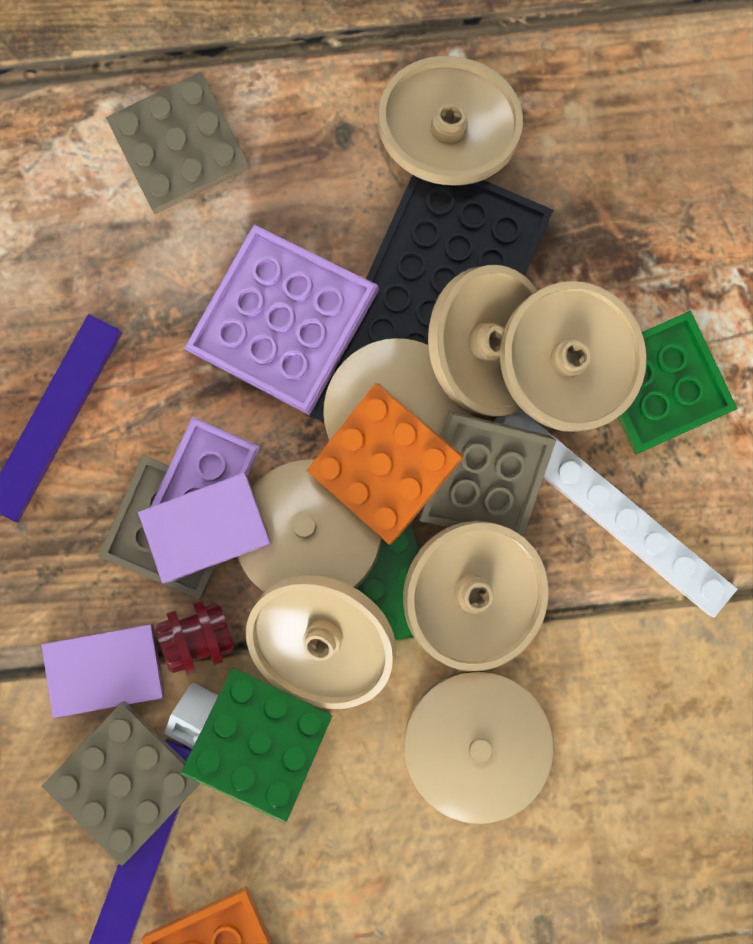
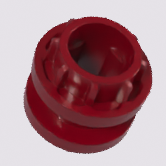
(194, 638)

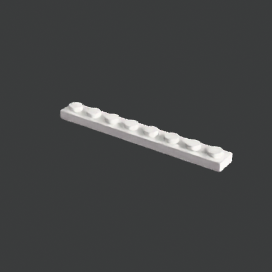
(630, 524)

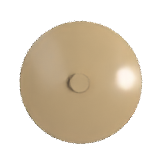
(450, 120)
(468, 335)
(573, 356)
(398, 366)
(308, 532)
(475, 595)
(321, 642)
(478, 747)

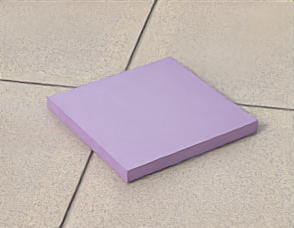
(282, 319)

